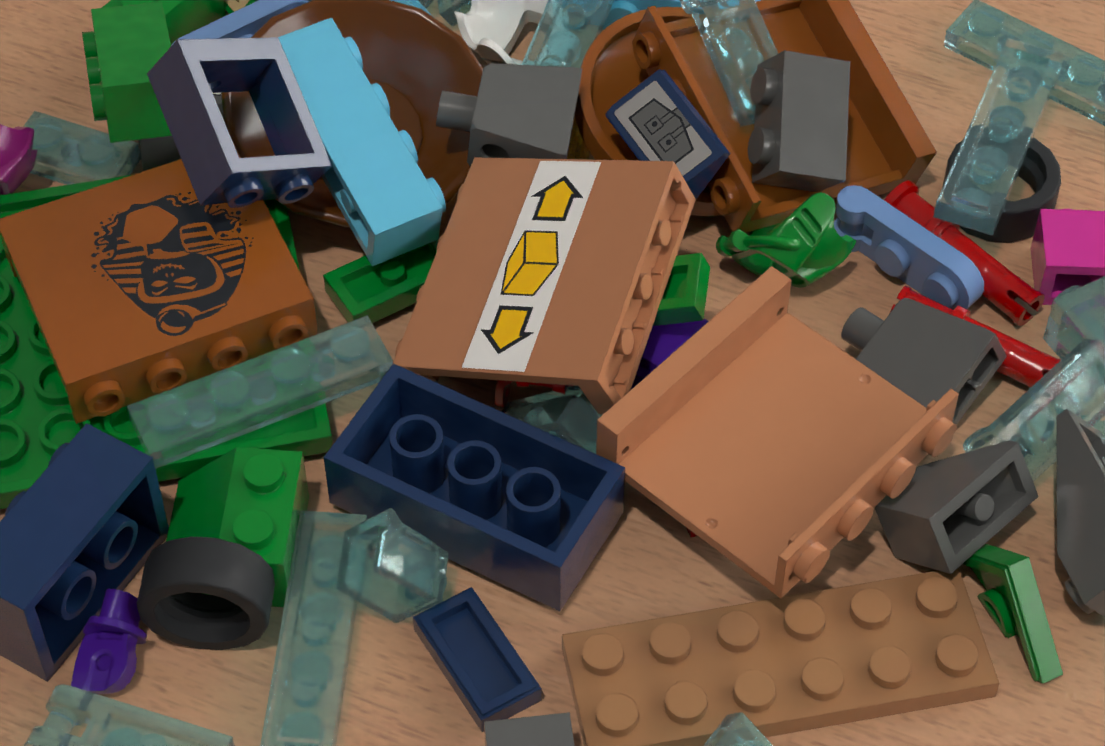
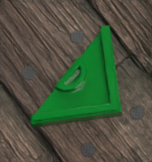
(1017, 606)

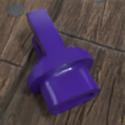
(109, 645)

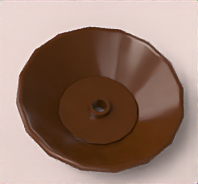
(410, 60)

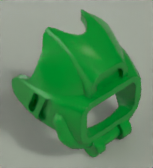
(799, 247)

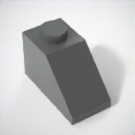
(957, 505)

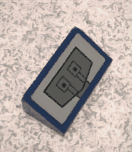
(665, 126)

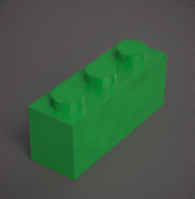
(118, 57)

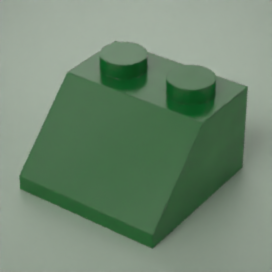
(249, 501)

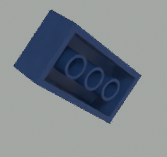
(477, 484)

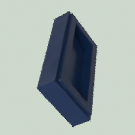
(477, 658)

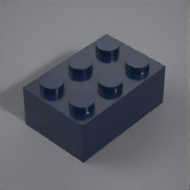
(70, 540)

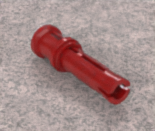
(1000, 283)

